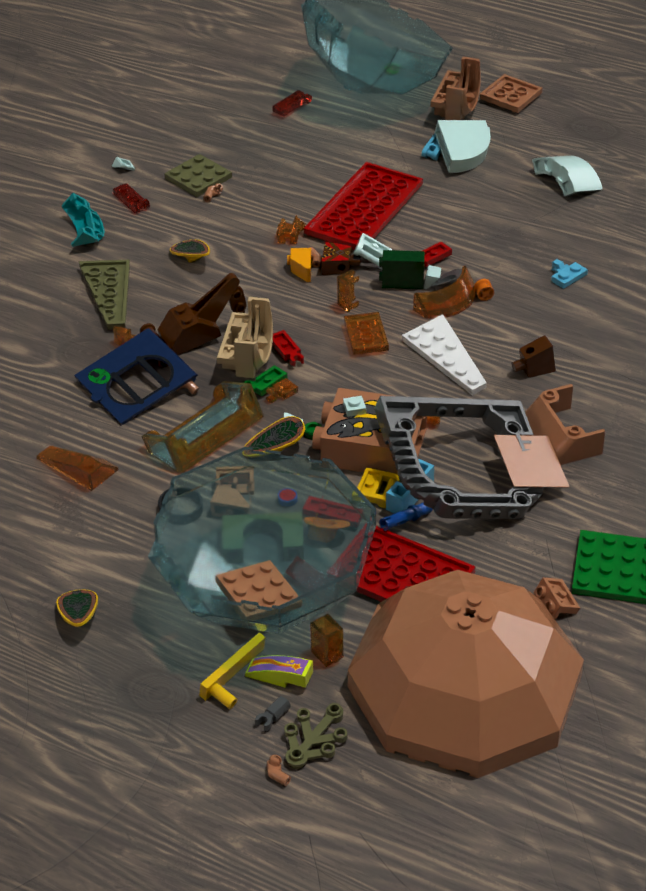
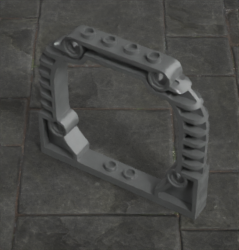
(397, 426)

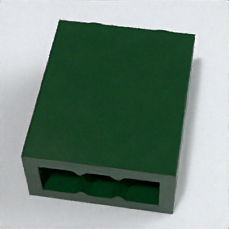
(402, 269)

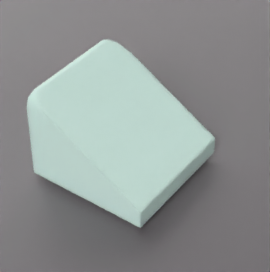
(432, 275)

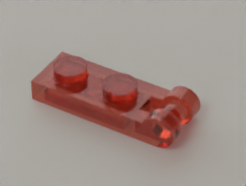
(291, 103)
(131, 198)

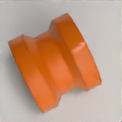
(484, 289)

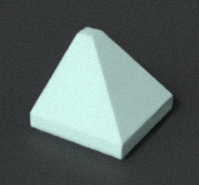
(122, 164)

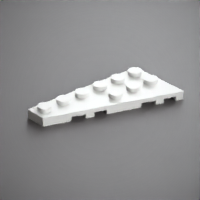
(444, 350)

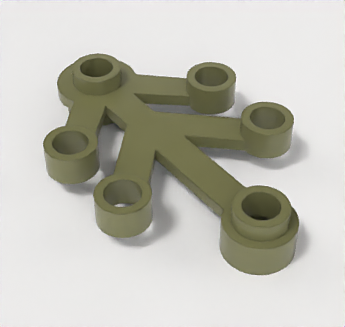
(314, 737)

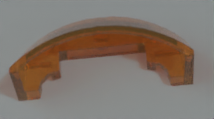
(448, 300)

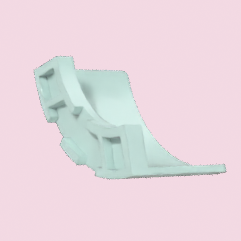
(570, 172)

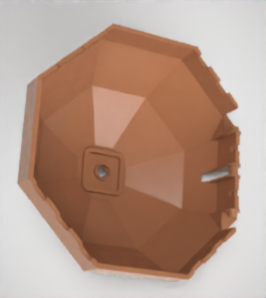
(465, 686)

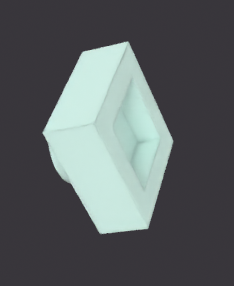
(354, 406)

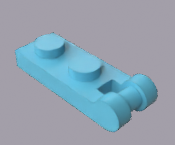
(434, 147)

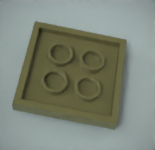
(197, 175)

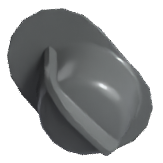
(447, 279)

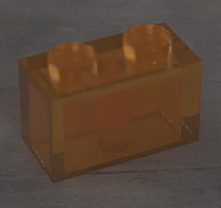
(327, 640)

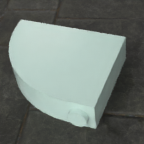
(463, 143)

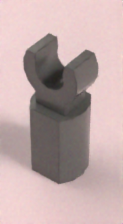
(273, 713)

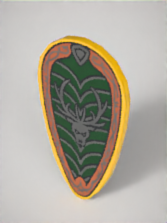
(191, 249)
(278, 435)
(77, 606)

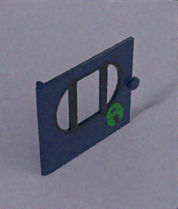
(144, 346)

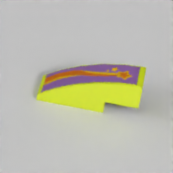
(281, 670)

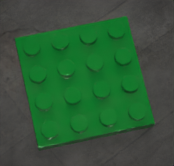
(610, 567)

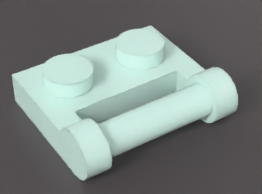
(370, 249)

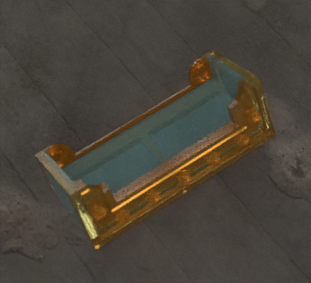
(208, 429)

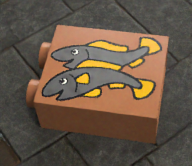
(357, 439)

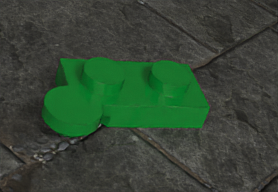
(267, 379)

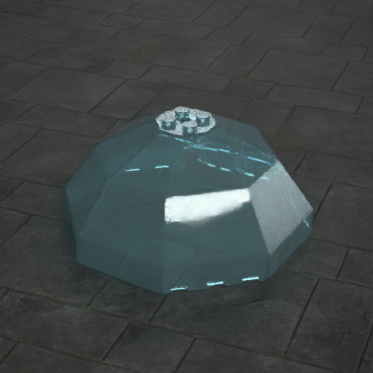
(373, 45)
(256, 511)

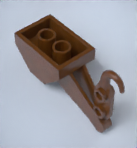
(195, 323)

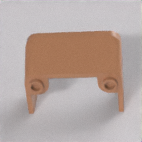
(568, 442)

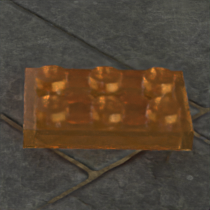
(366, 333)

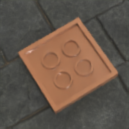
(511, 93)
(256, 583)

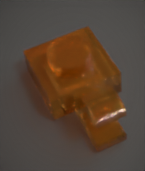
(282, 389)

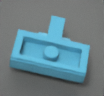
(566, 273)

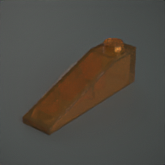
(81, 468)

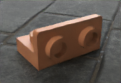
(556, 597)

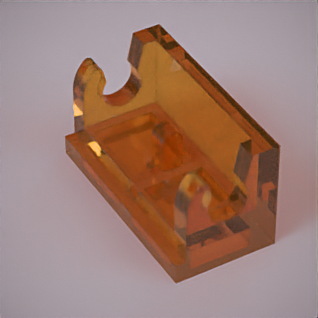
(345, 290)

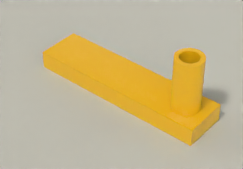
(213, 684)

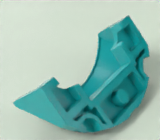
(86, 221)

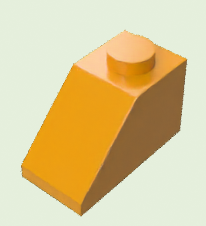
(300, 262)

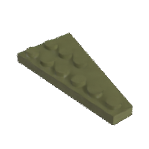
(109, 287)

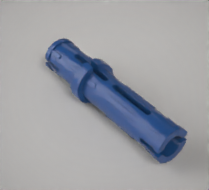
(412, 513)

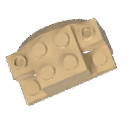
(251, 348)

